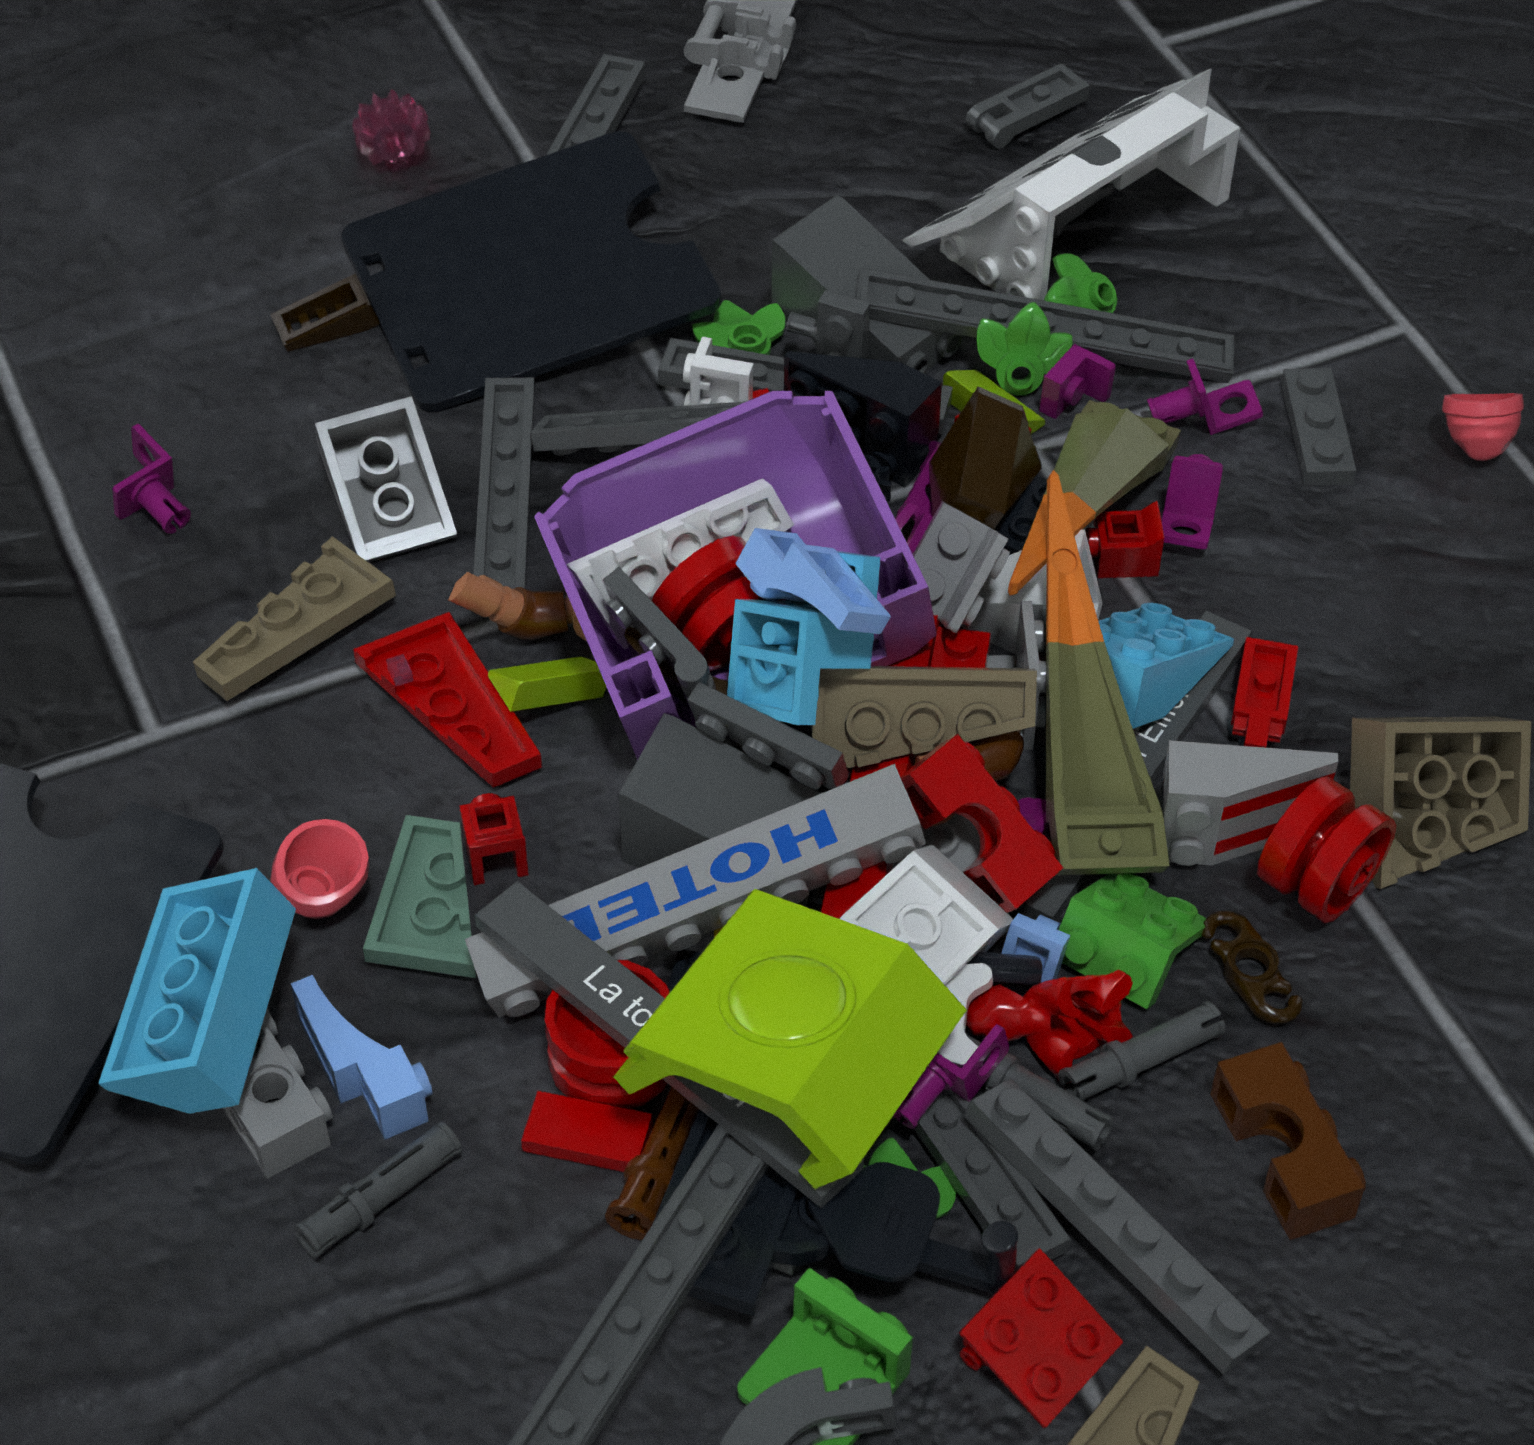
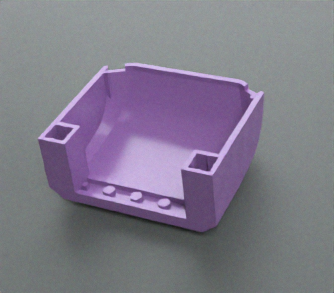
(818, 475)

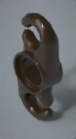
(1251, 988)

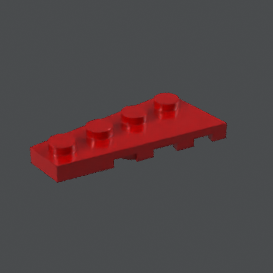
(454, 697)

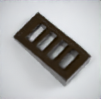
(347, 310)

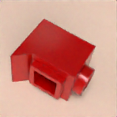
(1127, 542)
(492, 828)

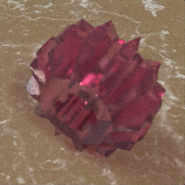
(391, 129)

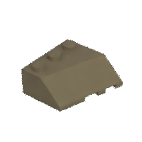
(1443, 783)

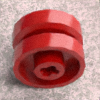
(702, 597)
(1326, 849)
(586, 1057)

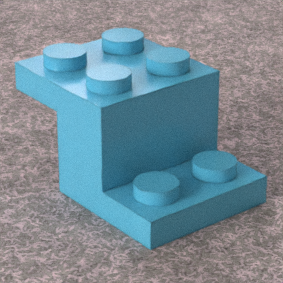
(785, 645)

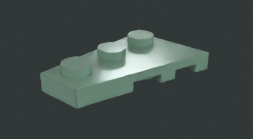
(424, 902)

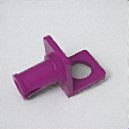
(1195, 400)
(150, 486)
(1191, 499)
(948, 1076)

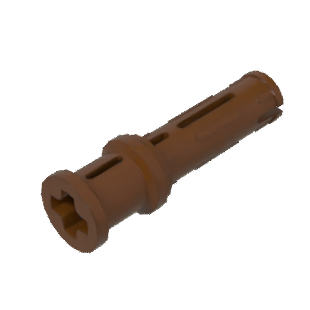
(651, 1172)

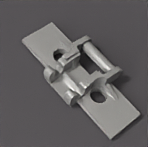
(753, 49)

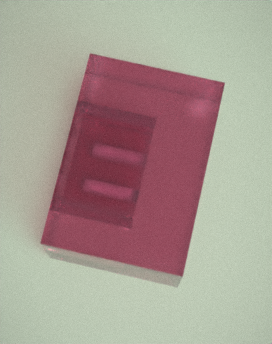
(399, 670)

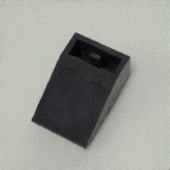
(884, 402)

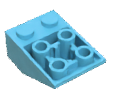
(1159, 657)

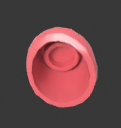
(1483, 422)
(320, 867)

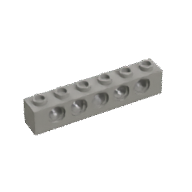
(283, 1130)

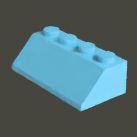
(200, 993)

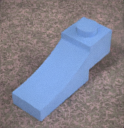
(789, 569)
(362, 1066)

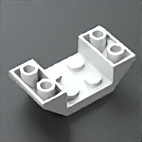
(933, 911)

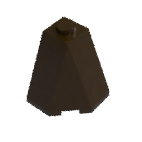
(984, 459)

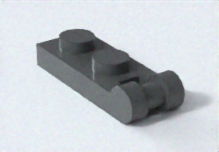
(1027, 104)
(633, 607)

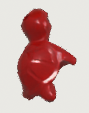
(1056, 1017)

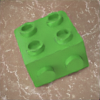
(1128, 929)
(836, 1334)

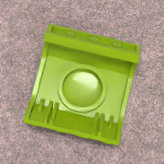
(803, 1024)

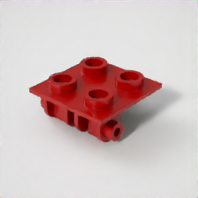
(1039, 1338)

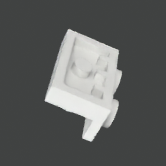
(716, 378)

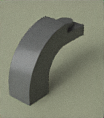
(806, 1413)

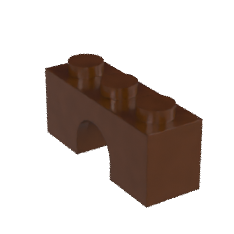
(1272, 1097)

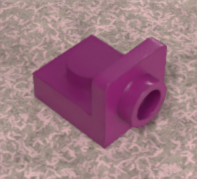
(1075, 375)

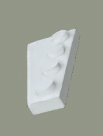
(659, 549)

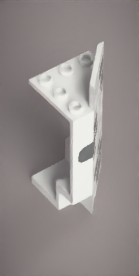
(1009, 227)

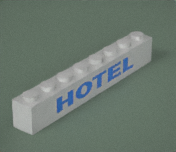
(704, 885)

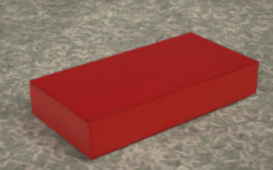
(585, 1131)

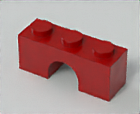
(1012, 855)

